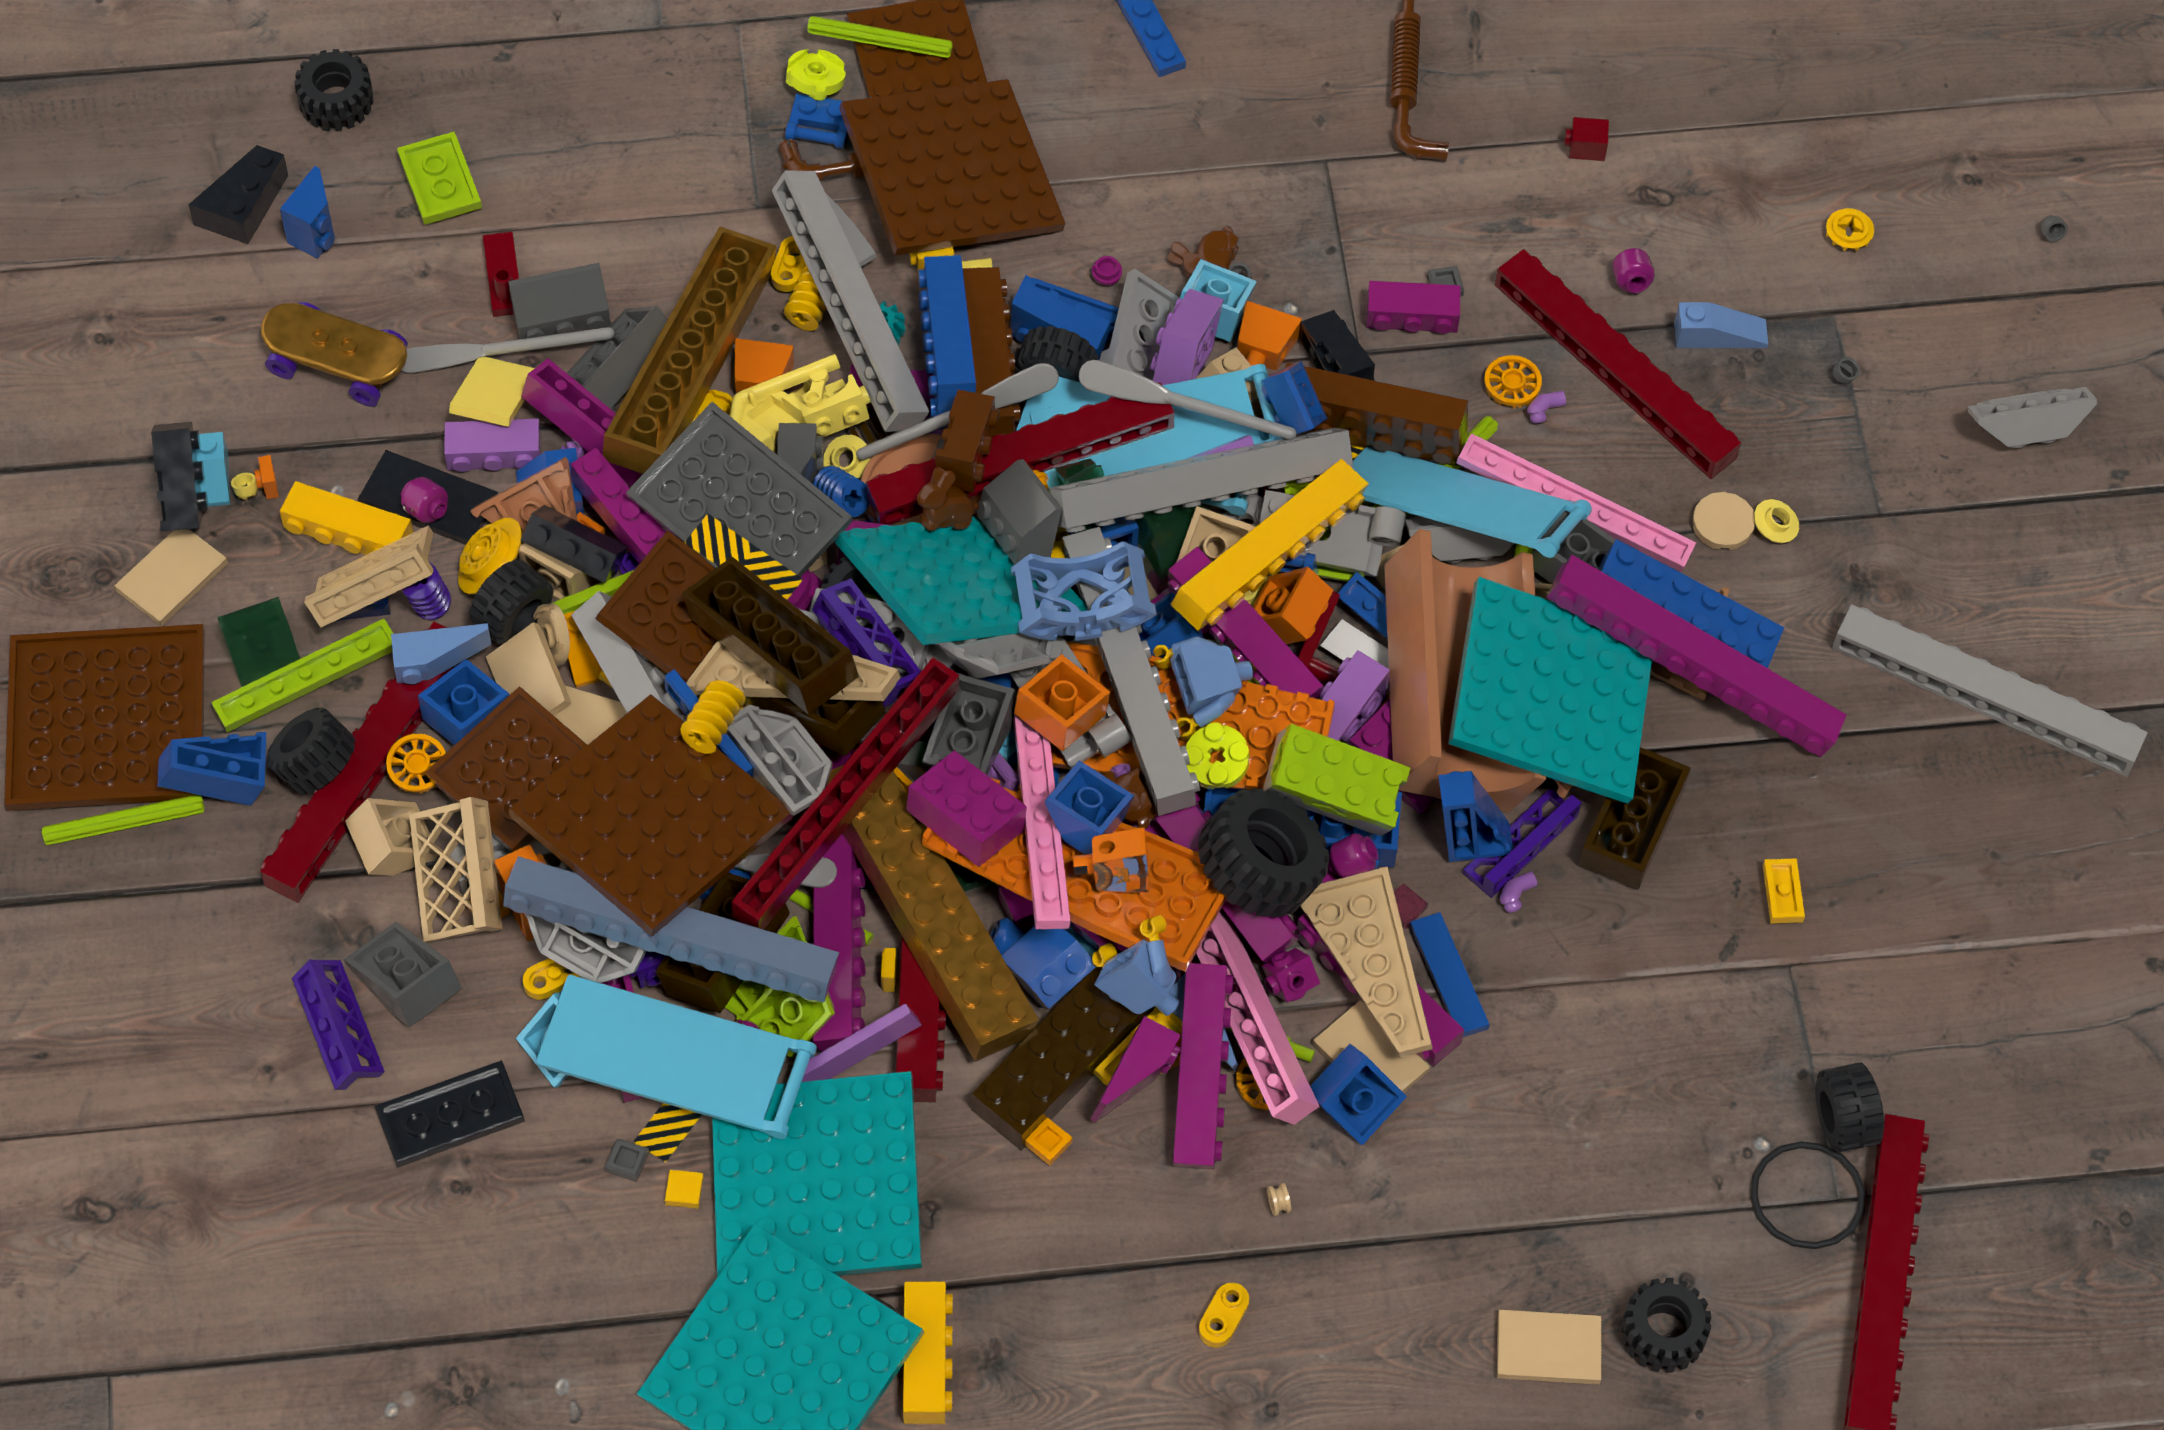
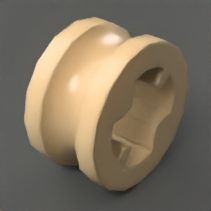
(1279, 1199)

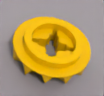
(1862, 228)

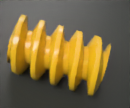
(805, 303)
(712, 716)

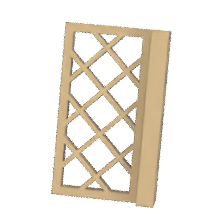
(371, 577)
(478, 861)

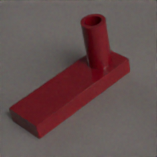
(501, 268)
(1320, 669)

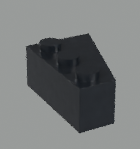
(241, 196)
(1334, 347)
(179, 475)

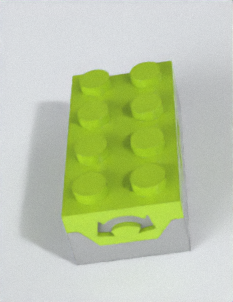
(1336, 779)

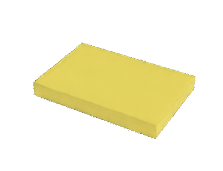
(491, 391)

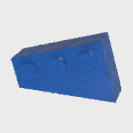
(1037, 308)
(216, 767)
(1472, 819)

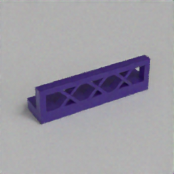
(841, 623)
(1528, 847)
(330, 1021)

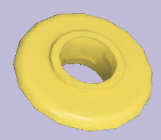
(842, 444)
(1769, 528)

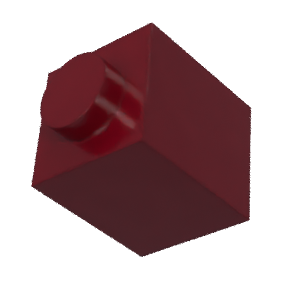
(1587, 138)

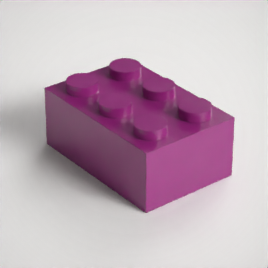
(966, 808)

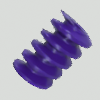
(429, 596)

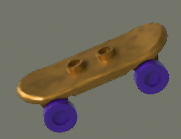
(333, 346)

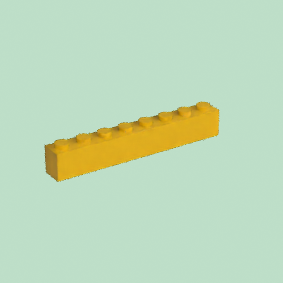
(1269, 545)

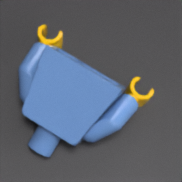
(1205, 678)
(1139, 974)

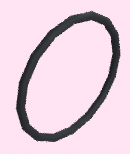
(1799, 1243)

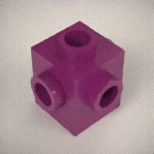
(1290, 975)

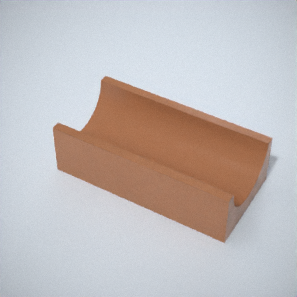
(1426, 641)

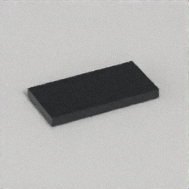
(395, 471)
(449, 1113)

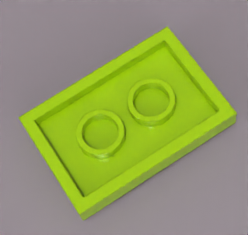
(439, 178)

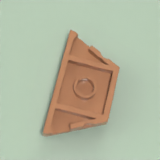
(547, 487)

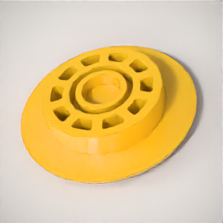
(487, 552)

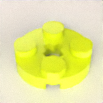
(805, 77)
(1235, 752)

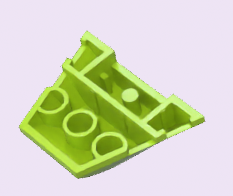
(778, 1009)

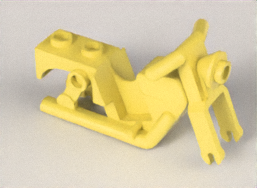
(832, 408)

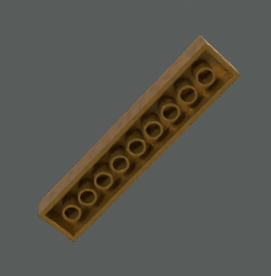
(689, 349)
(939, 924)

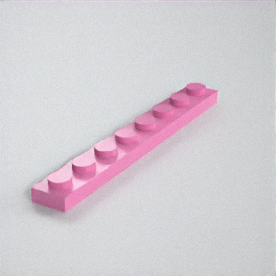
(1612, 518)
(1041, 833)

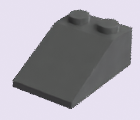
(801, 448)
(1584, 542)
(973, 723)
(404, 973)

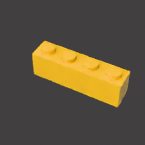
(341, 520)
(927, 1365)

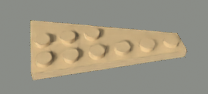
(721, 664)
(1367, 939)

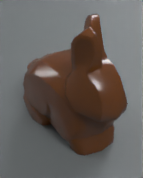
(1215, 247)
(944, 503)
(1142, 806)

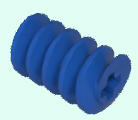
(843, 489)

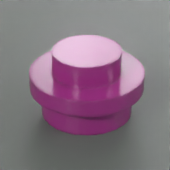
(1107, 270)

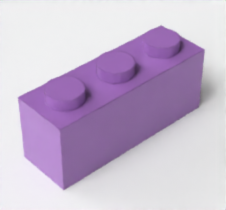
(490, 445)

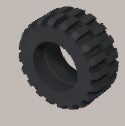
(1244, 872)

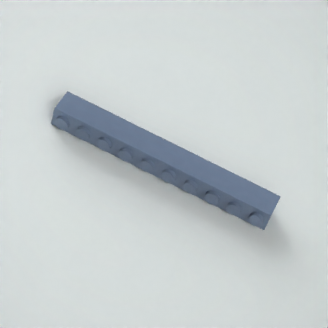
(689, 937)

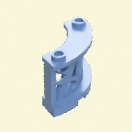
(1095, 569)

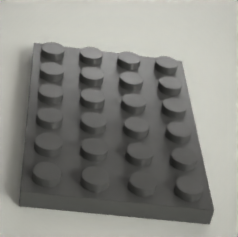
(744, 485)

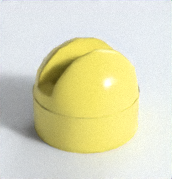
(241, 480)

